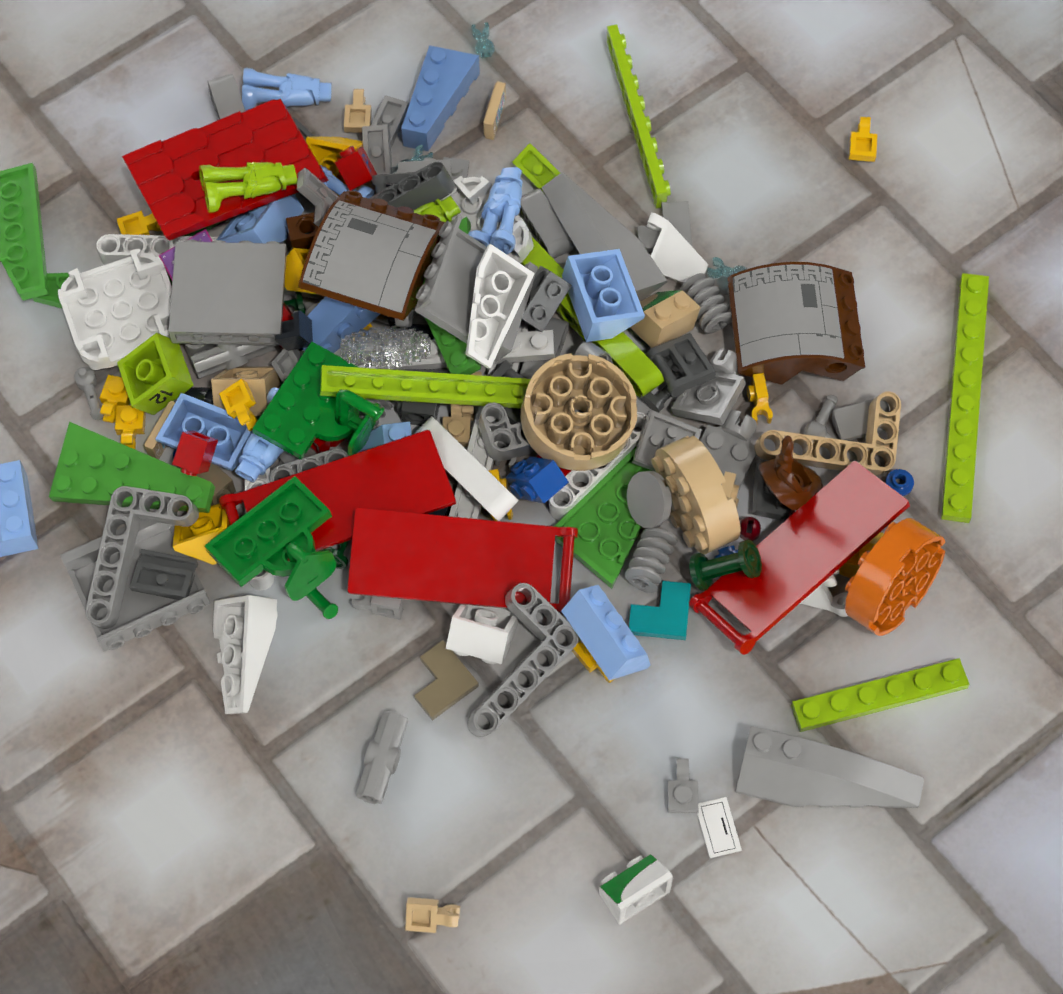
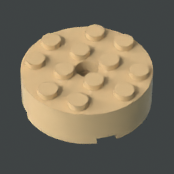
(571, 437)
(697, 496)

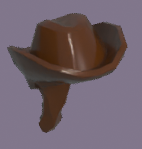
(788, 479)

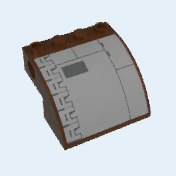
(371, 254)
(795, 321)

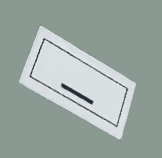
(718, 827)

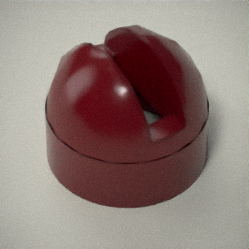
(756, 528)

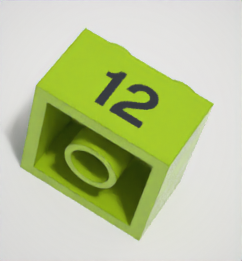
(155, 374)

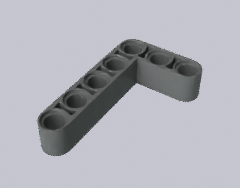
(419, 188)

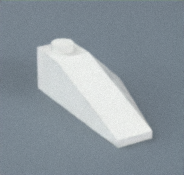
(496, 298)
(244, 634)

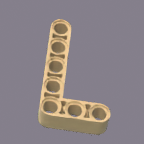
(838, 448)

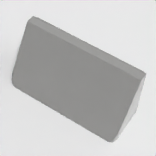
(852, 420)

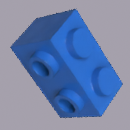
(536, 479)

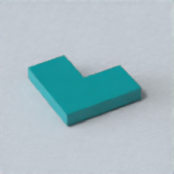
(669, 619)

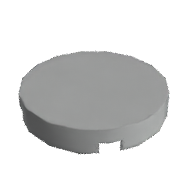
(649, 499)

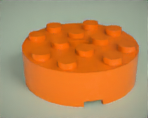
(894, 576)

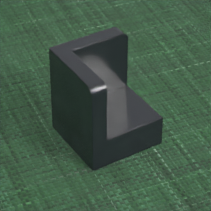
(295, 332)

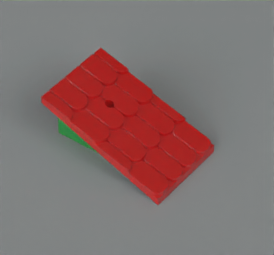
(170, 168)

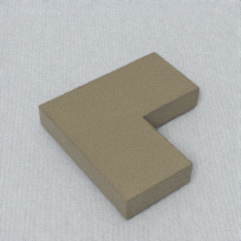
(451, 682)

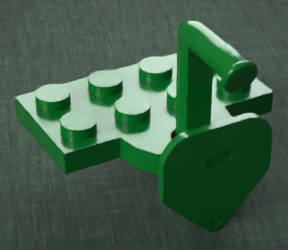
(301, 415)
(273, 533)

